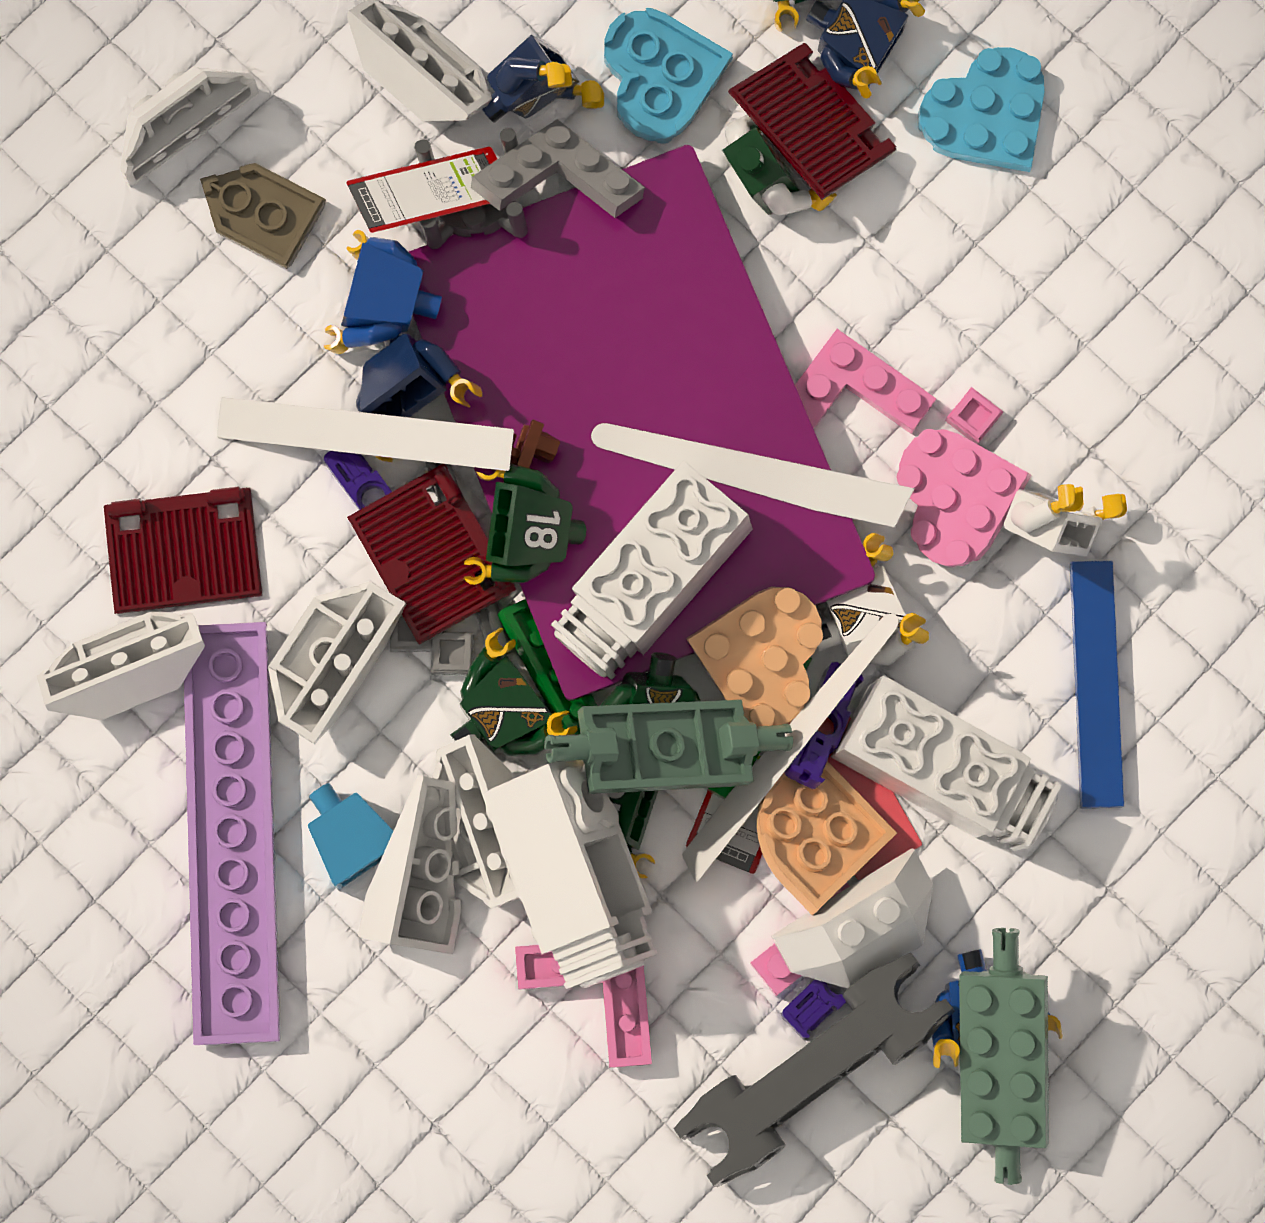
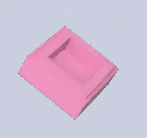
(974, 416)

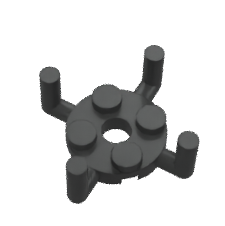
(476, 219)

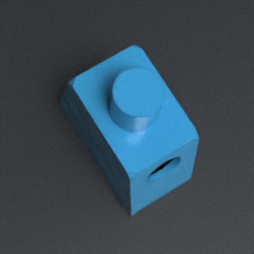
(347, 835)

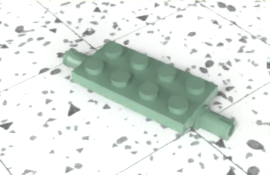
(666, 745)
(1004, 1057)

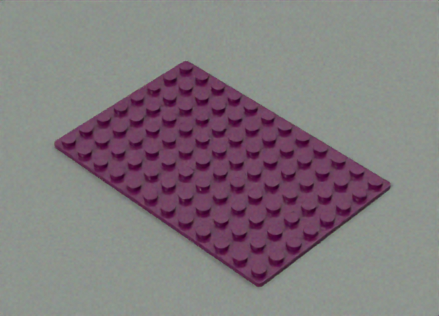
(647, 332)

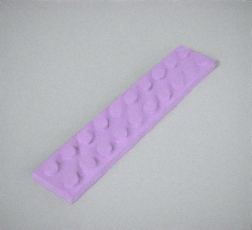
(231, 838)

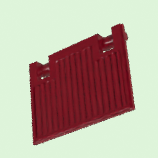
(812, 121)
(182, 551)
(424, 551)

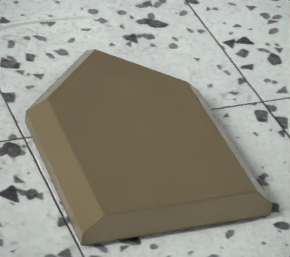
(262, 211)

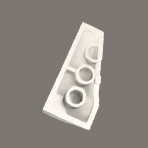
(413, 886)

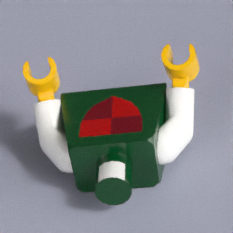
(764, 171)

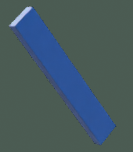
(1096, 685)

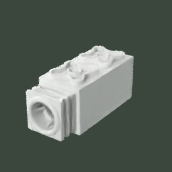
(651, 571)
(946, 766)
(572, 872)

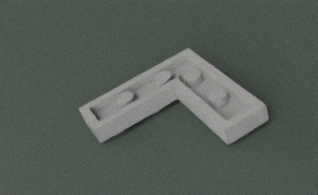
(559, 151)

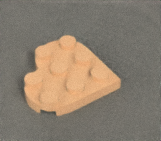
(760, 653)

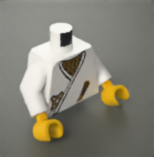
(1061, 522)
(860, 610)

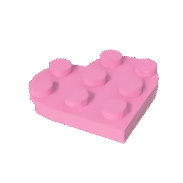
(959, 495)

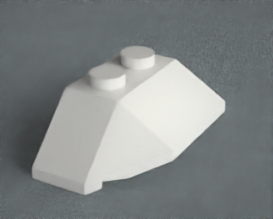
(416, 63)
(179, 115)
(331, 656)
(122, 666)
(476, 841)
(861, 925)

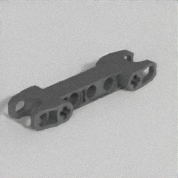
(755, 1112)

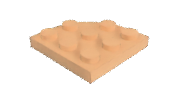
(818, 835)

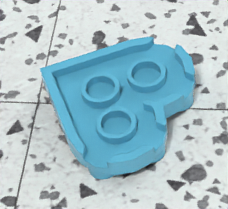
(662, 72)
(988, 114)

